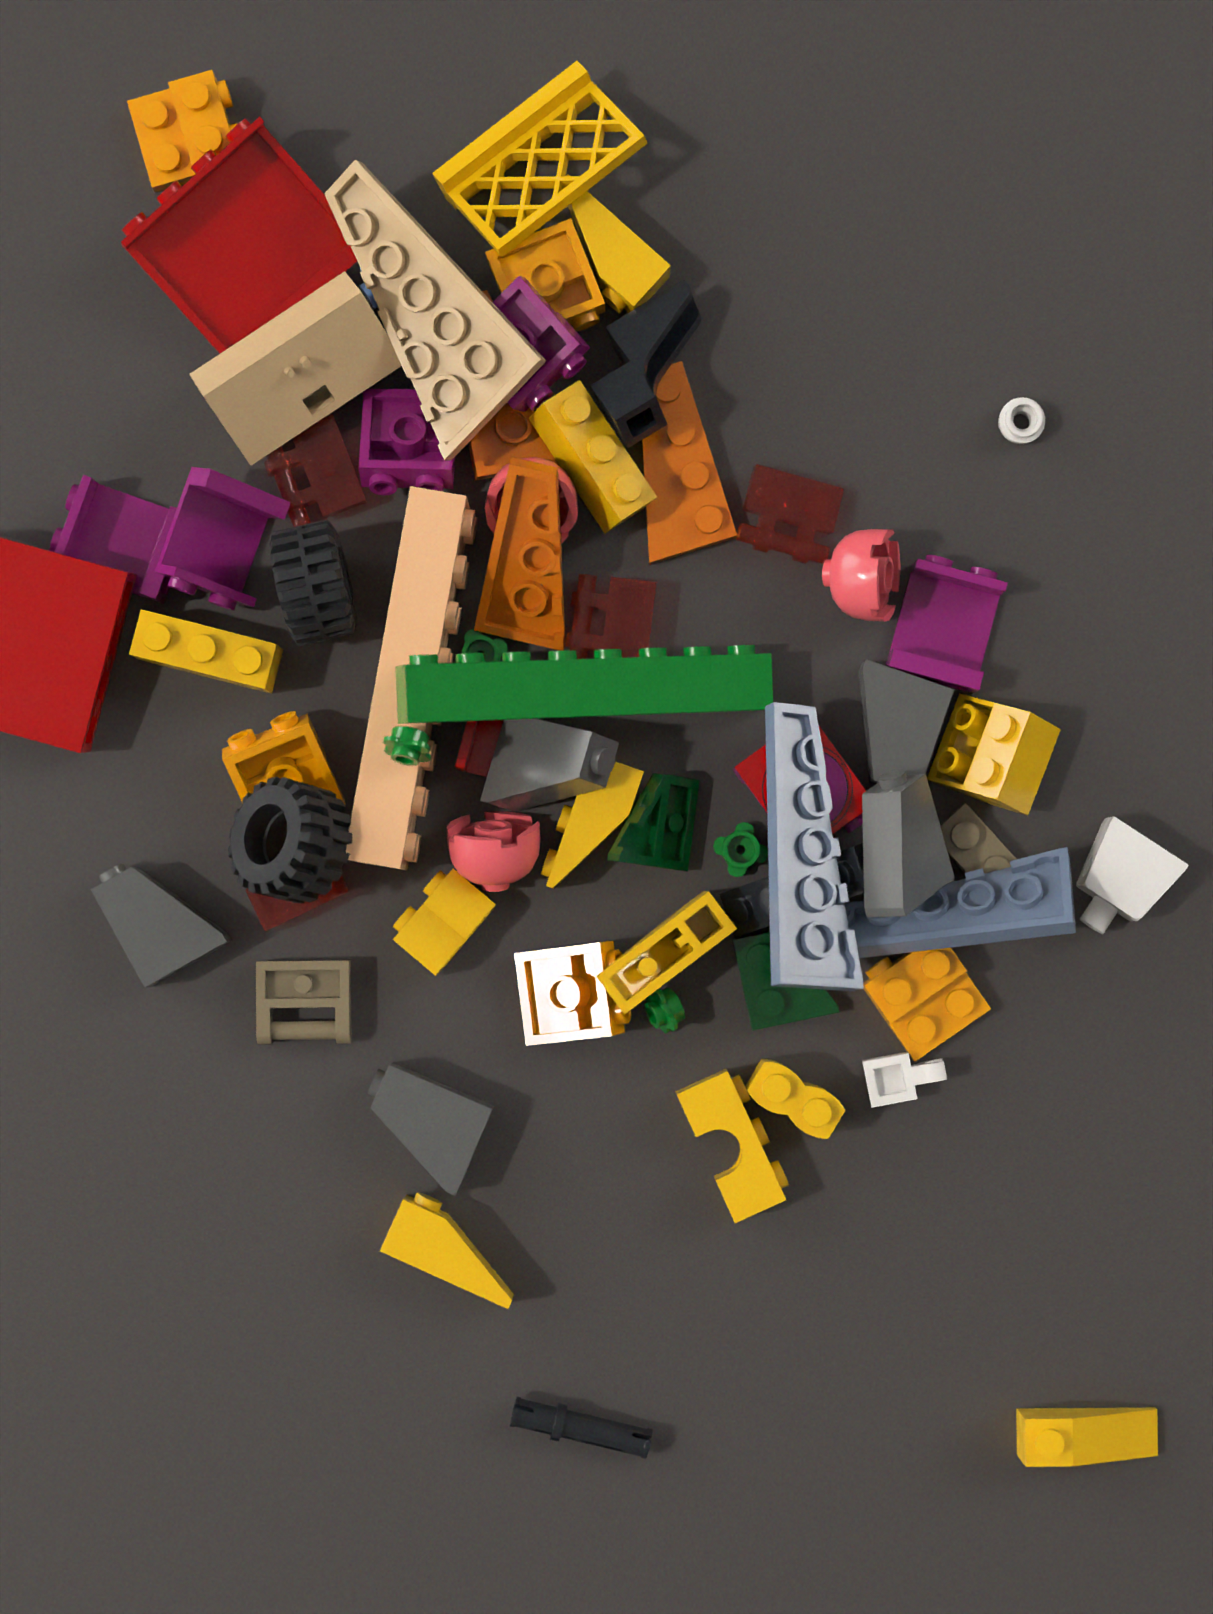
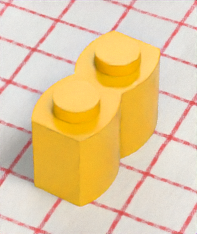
(443, 920)
(784, 1093)

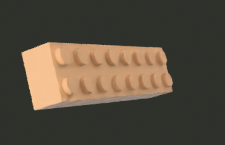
(417, 623)

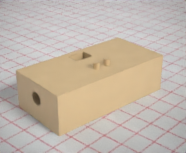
(297, 368)

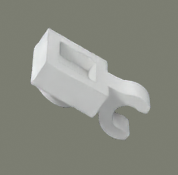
(893, 1078)

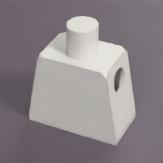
(1124, 874)

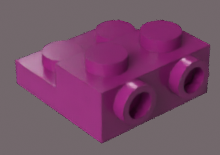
(548, 335)
(399, 445)

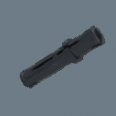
(580, 1427)

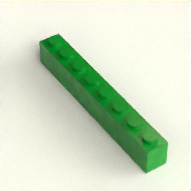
(582, 686)

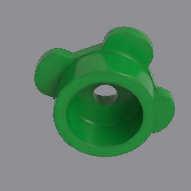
(477, 642)
(407, 745)
(753, 852)
(664, 1009)

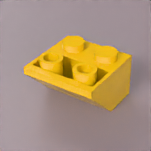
(994, 753)

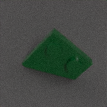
(660, 825)
(770, 1004)

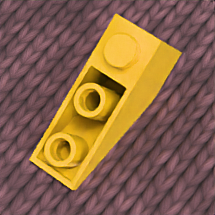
(591, 821)

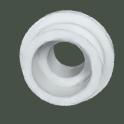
(1031, 410)

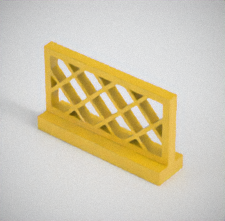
(519, 139)

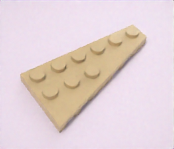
(440, 323)

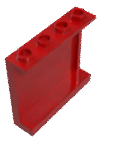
(240, 237)
(57, 642)

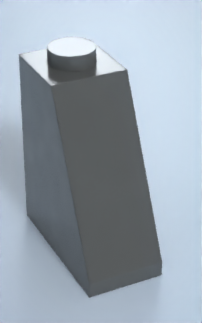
(899, 719)
(546, 763)
(901, 845)
(155, 924)
(430, 1121)

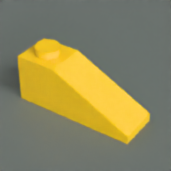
(620, 259)
(666, 951)
(437, 1245)
(1085, 1435)

